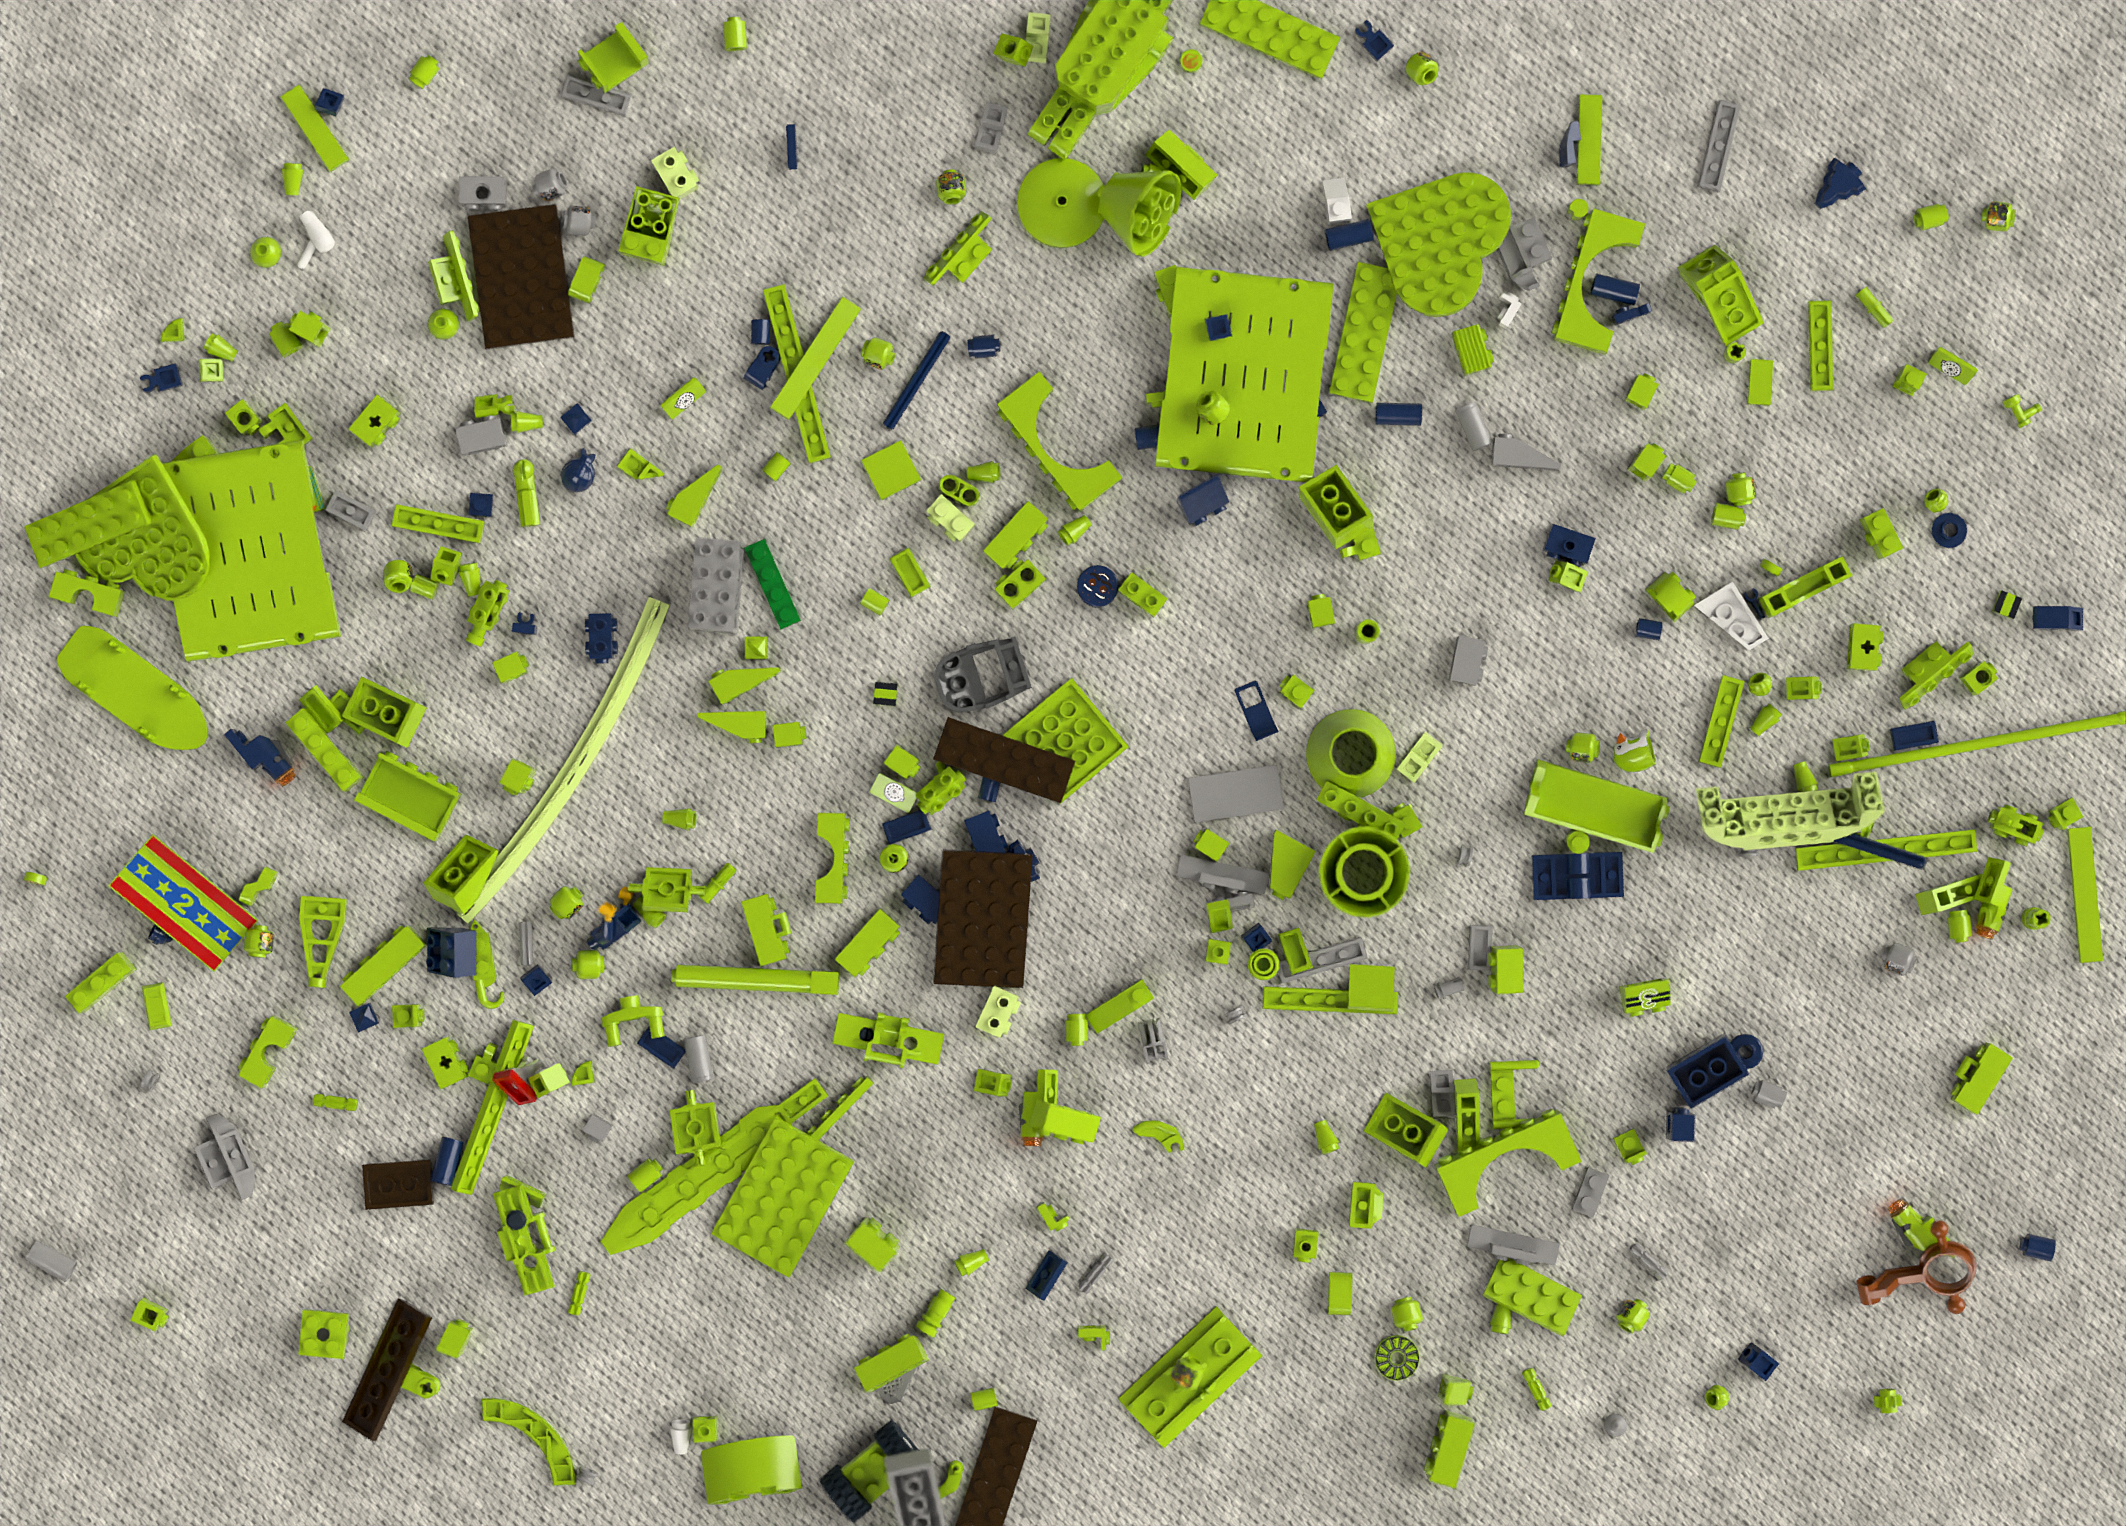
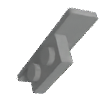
(1221, 874)
(1513, 1245)

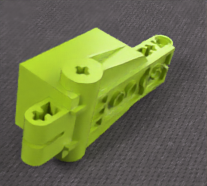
(1102, 64)

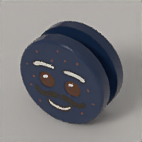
(1097, 586)

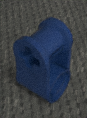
(760, 370)

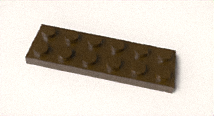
(1004, 760)
(387, 1369)
(997, 1469)

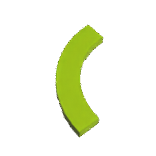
(538, 1430)

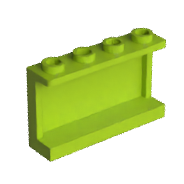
(409, 796)

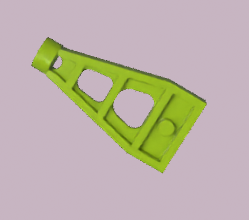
(323, 909)

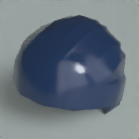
(578, 472)

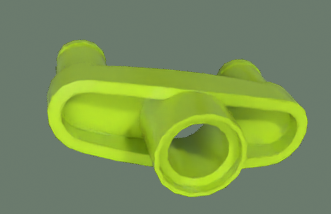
(630, 1011)

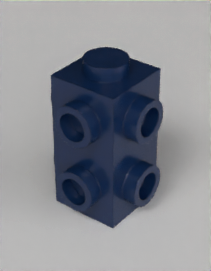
(601, 637)

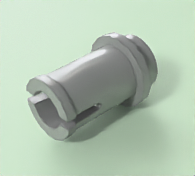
(1449, 988)

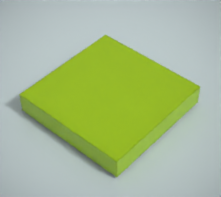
(891, 470)
(1371, 987)

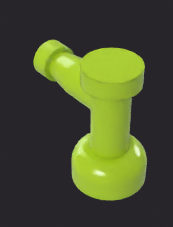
(2021, 416)

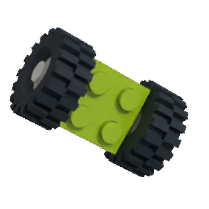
(865, 1476)

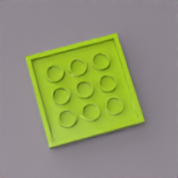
(1071, 728)

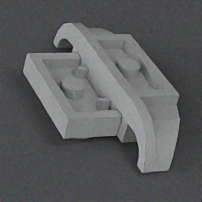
(1522, 250)
(226, 1158)

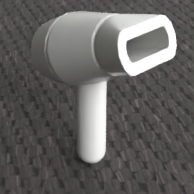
(319, 238)

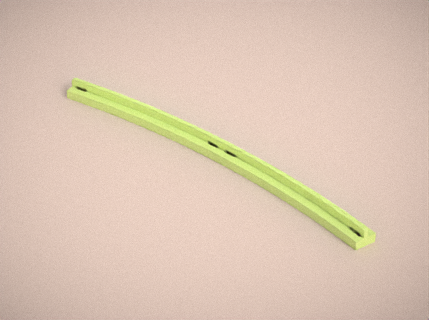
(589, 743)

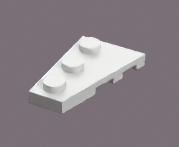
(1733, 615)

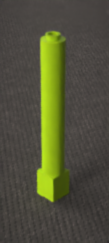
(756, 979)

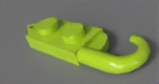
(485, 967)

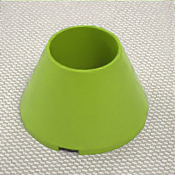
(1320, 751)
(1395, 872)

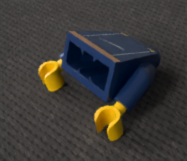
(615, 924)

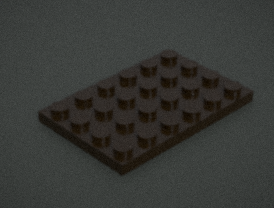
(521, 276)
(982, 918)

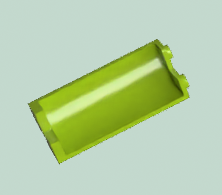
(1596, 806)

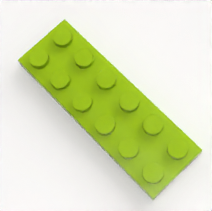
(1272, 33)
(1364, 333)
(87, 524)

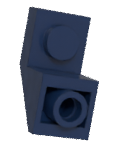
(2057, 618)

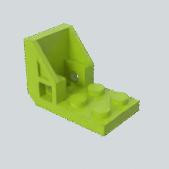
(1724, 293)

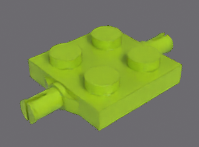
(667, 889)
(695, 1128)

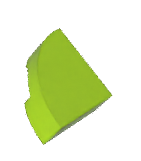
(174, 331)
(583, 1074)

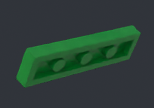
(772, 584)

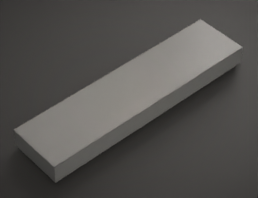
(1719, 146)
(1327, 959)

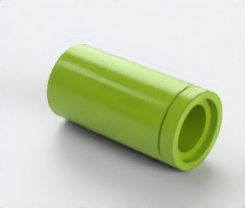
(1375, 631)

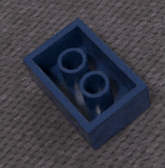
(1707, 1070)

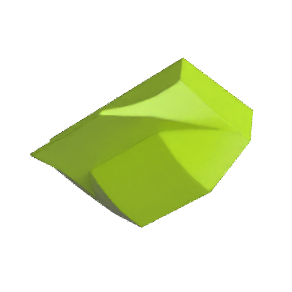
(1365, 1205)

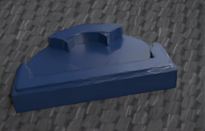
(791, 146)

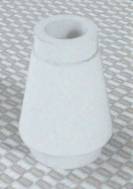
(680, 1435)

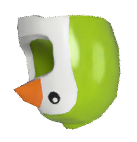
(1634, 753)

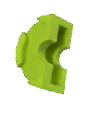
(1671, 595)

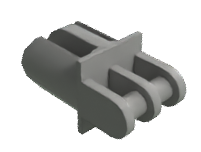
(1156, 1055)

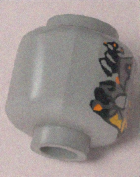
(550, 184)
(578, 220)
(1899, 959)

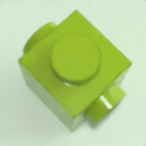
(446, 566)

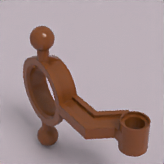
(1873, 1289)

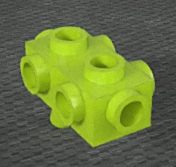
(940, 789)
(2008, 822)

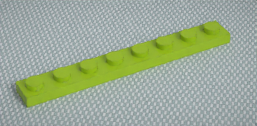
(791, 354)
(1924, 845)
(490, 1110)

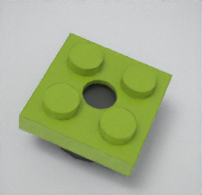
(324, 1334)

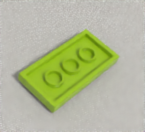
(1532, 1295)

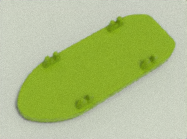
(133, 689)

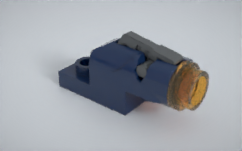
(265, 753)

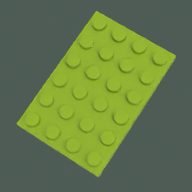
(782, 1197)

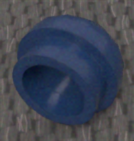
(158, 936)

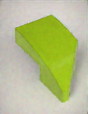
(637, 466)

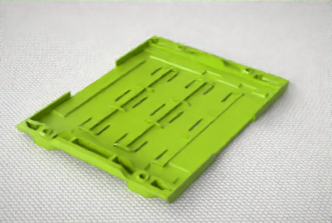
(1300, 355)
(299, 568)

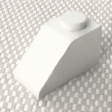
(1336, 201)

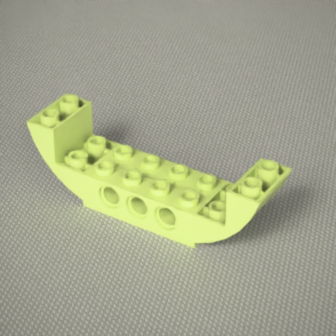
(1791, 817)

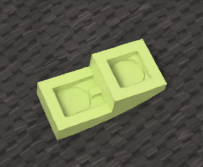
(1037, 35)
(1419, 757)

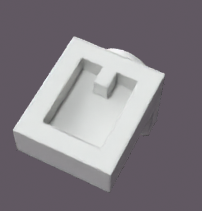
(1508, 313)

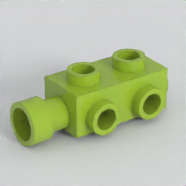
(485, 605)

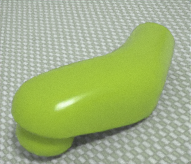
(953, 1479)

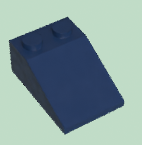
(1203, 500)

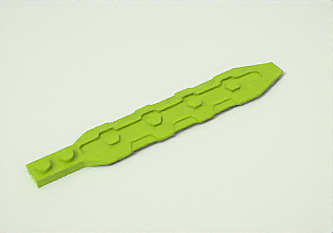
(690, 1186)

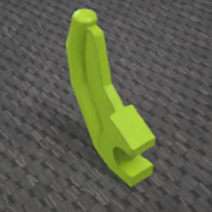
(1161, 1131)

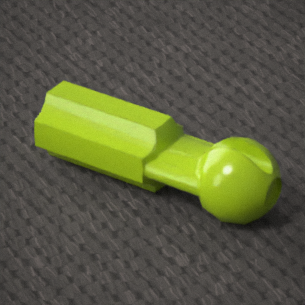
(526, 493)

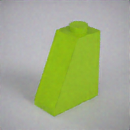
(1287, 864)

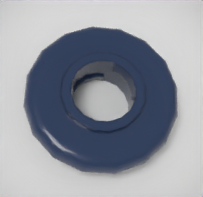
(1938, 530)
(1754, 1043)

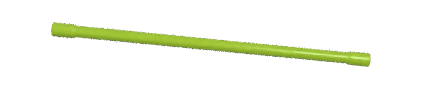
(1849, 767)

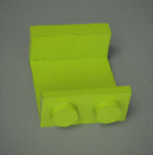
(613, 59)

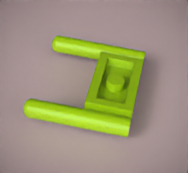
(1503, 1091)

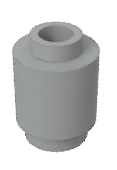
(1768, 1094)

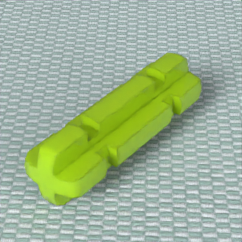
(335, 1102)
(579, 1293)
(1536, 1389)

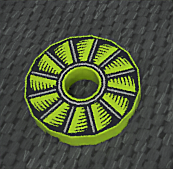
(1410, 1357)

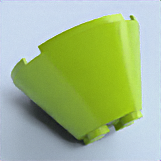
(1140, 207)

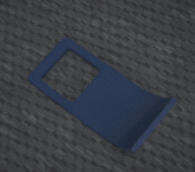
(1258, 715)

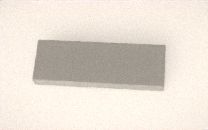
(586, 93)

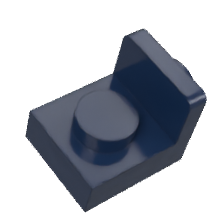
(1758, 1361)

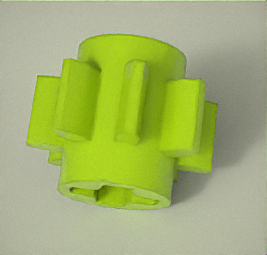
(1888, 1400)

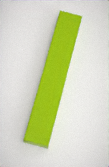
(815, 358)
(2085, 894)
(1313, 1000)

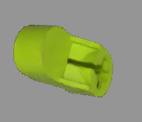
(252, 890)

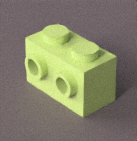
(675, 173)
(950, 518)
(997, 1012)

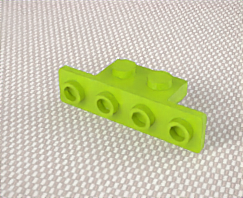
(963, 254)
(451, 277)
(1930, 669)
(1358, 810)

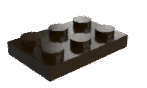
(398, 1184)

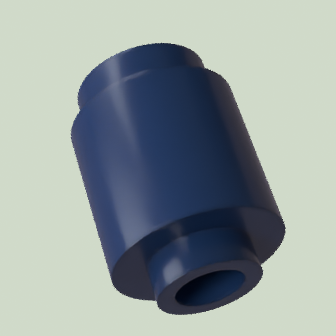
(983, 346)

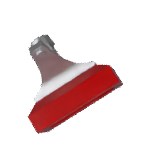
(516, 1083)

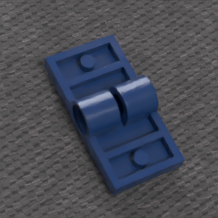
(1577, 876)

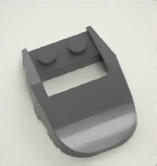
(960, 682)

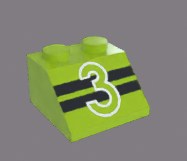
(1645, 996)

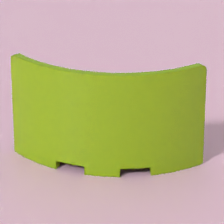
(750, 1468)

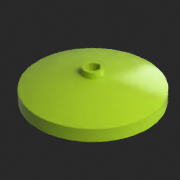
(1055, 223)

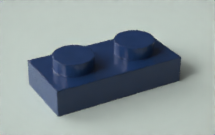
(1046, 1275)

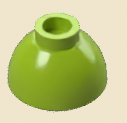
(265, 252)
(443, 324)
(1263, 964)

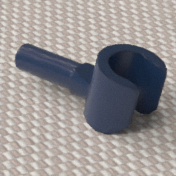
(1755, 604)

